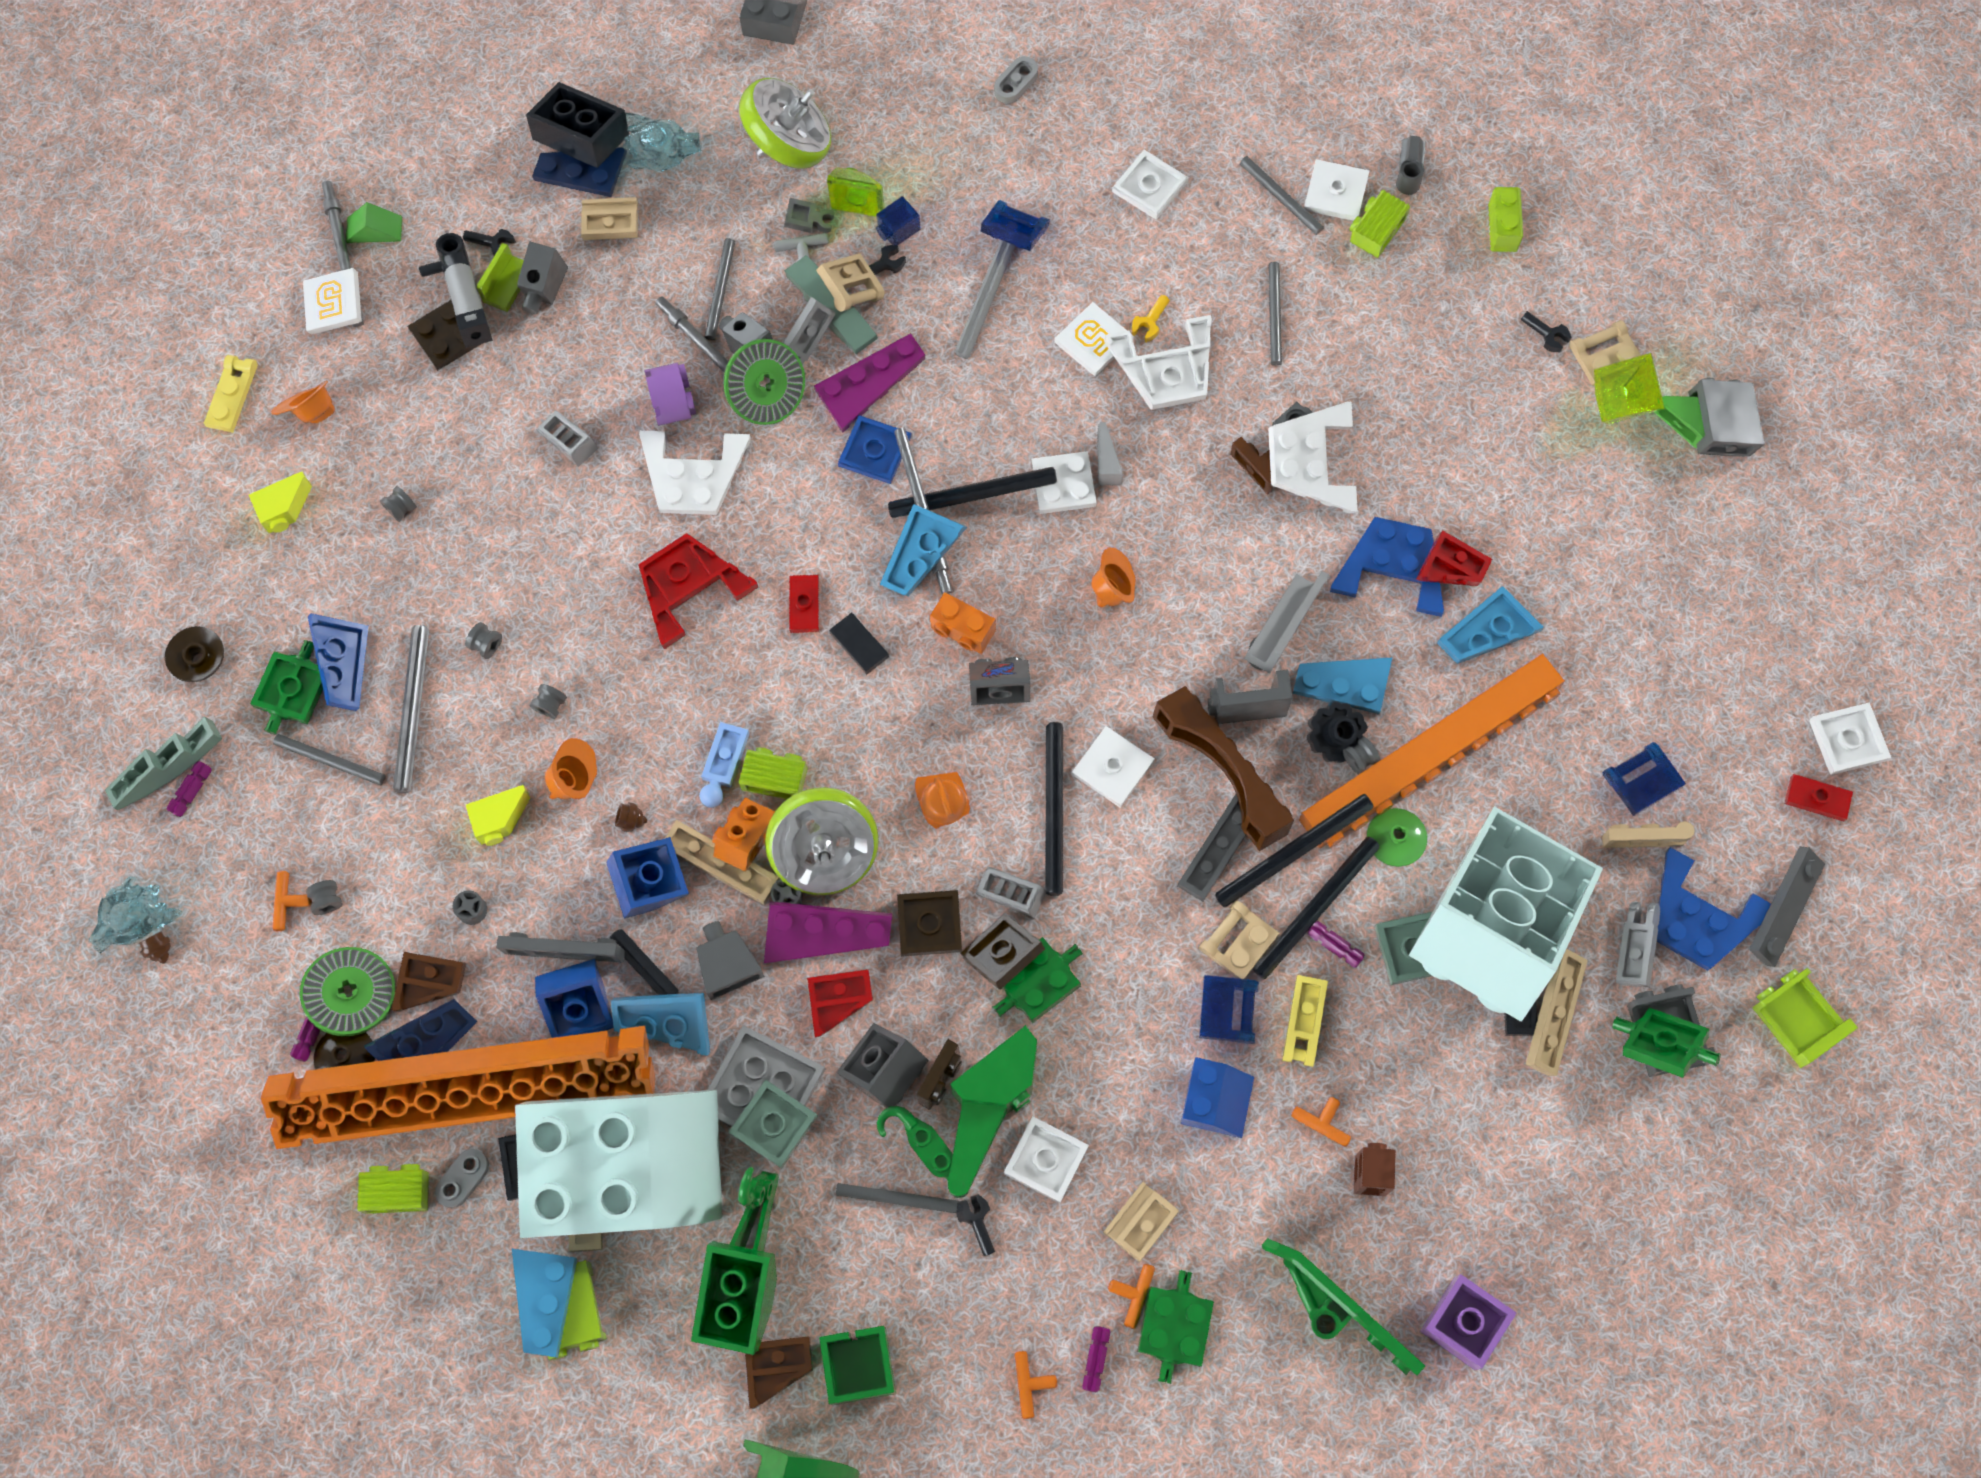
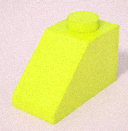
(281, 502)
(497, 814)

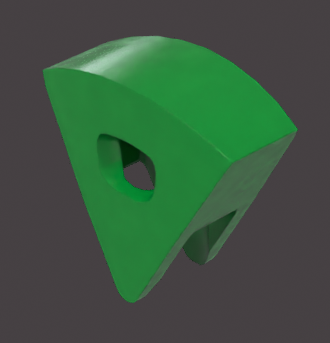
(789, 1464)

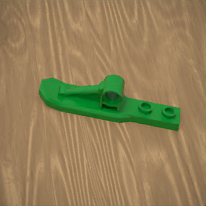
(1323, 1297)

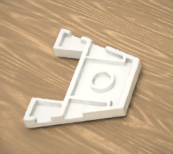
(1169, 375)
(1300, 457)
(691, 484)

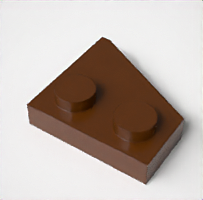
(426, 980)
(776, 1367)

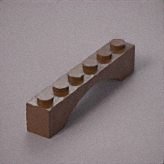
(1187, 722)

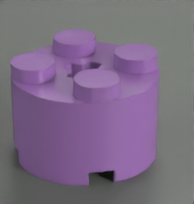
(668, 393)

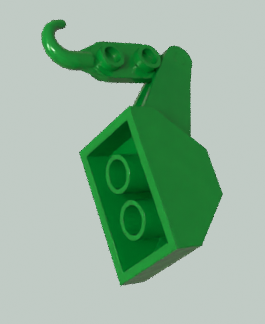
(986, 1095)
(737, 1280)

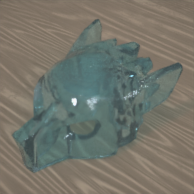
(654, 142)
(130, 915)

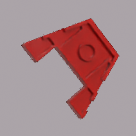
(681, 573)

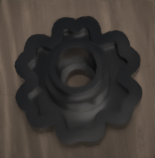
(1324, 730)

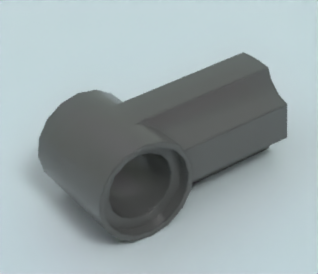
(1411, 165)

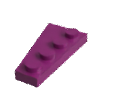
(863, 383)
(813, 931)

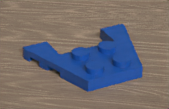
(1392, 551)
(1695, 926)

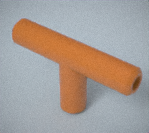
(283, 900)
(1322, 1123)
(1136, 1295)
(1028, 1384)

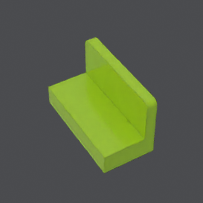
(499, 282)

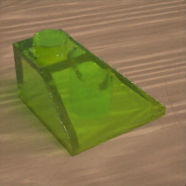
(855, 192)
(1627, 389)

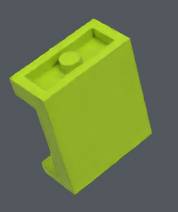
(1801, 1018)
(582, 1318)

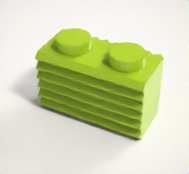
(1505, 219)
(1379, 223)
(772, 774)
(393, 1190)

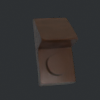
(1256, 466)

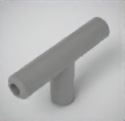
(801, 243)

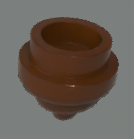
(629, 817)
(156, 947)

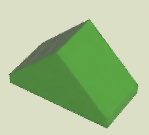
(373, 225)
(1684, 417)

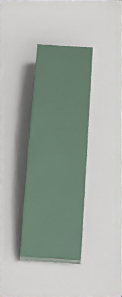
(847, 324)
(156, 769)

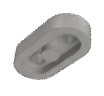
(1014, 81)
(463, 1179)

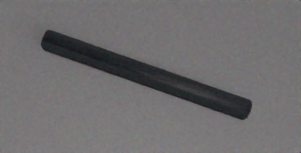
(977, 491)
(1054, 810)
(1294, 850)
(1316, 907)

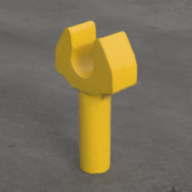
(1150, 320)

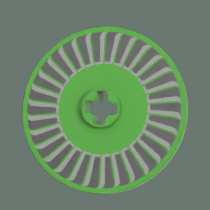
(749, 367)
(334, 1011)

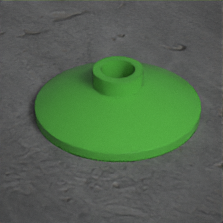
(1393, 850)

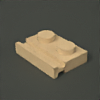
(609, 218)
(1141, 1221)

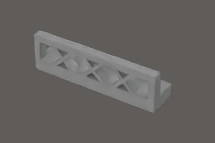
(1284, 621)

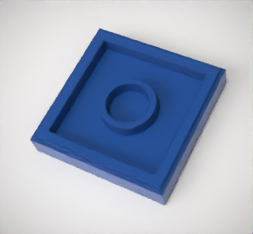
(872, 450)

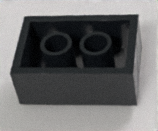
(578, 124)

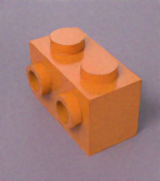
(962, 623)
(742, 834)

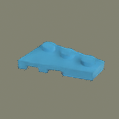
(919, 549)
(1488, 627)
(1349, 681)
(667, 1018)
(543, 1298)

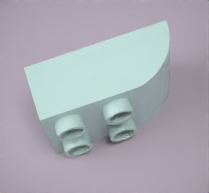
(1507, 915)
(618, 1163)

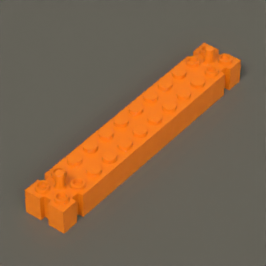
(453, 1086)

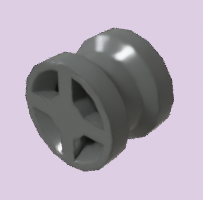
(398, 503)
(483, 640)
(548, 701)
(1361, 755)
(781, 891)
(324, 897)
(465, 902)

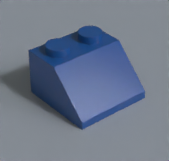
(646, 877)
(574, 1000)
(1217, 1098)

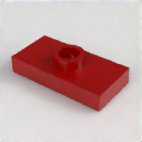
(803, 603)
(1818, 797)

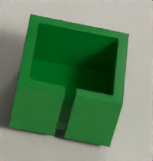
(857, 1367)

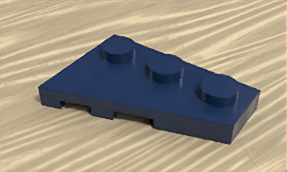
(572, 173)
(425, 1035)

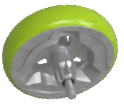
(798, 113)
(834, 816)

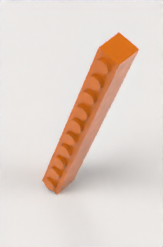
(1441, 745)

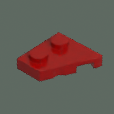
(1454, 562)
(837, 998)

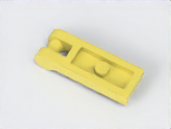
(230, 393)
(1305, 1019)

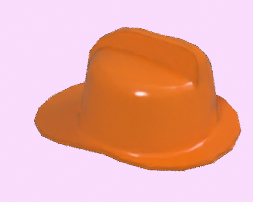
(309, 406)
(1114, 579)
(571, 770)
(942, 798)

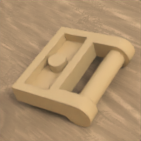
(848, 273)
(1619, 352)
(1246, 948)

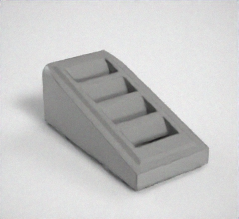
(579, 450)
(1108, 464)
(1033, 903)

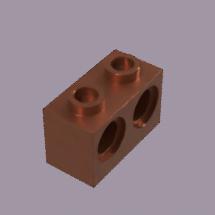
(1374, 1170)

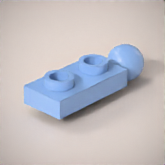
(722, 762)

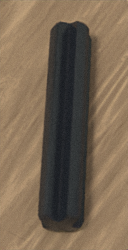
(644, 965)

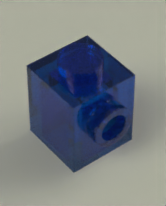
(897, 221)

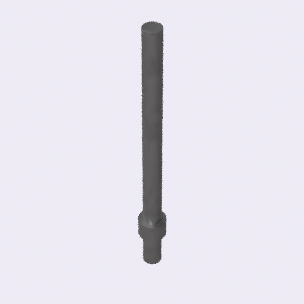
(332, 209)
(680, 320)
(941, 567)

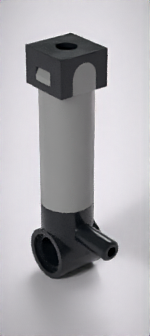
(461, 287)

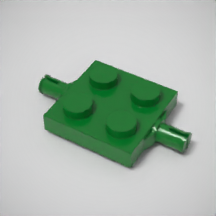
(289, 688)
(1041, 983)
(1666, 1042)
(1175, 1326)

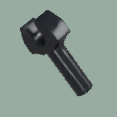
(487, 240)
(887, 264)
(1548, 332)
(976, 1220)

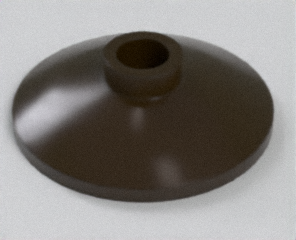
(186, 645)
(329, 1046)

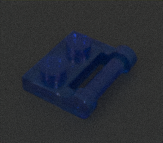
(1014, 226)
(1648, 787)
(1218, 1009)

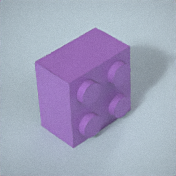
(1468, 1322)

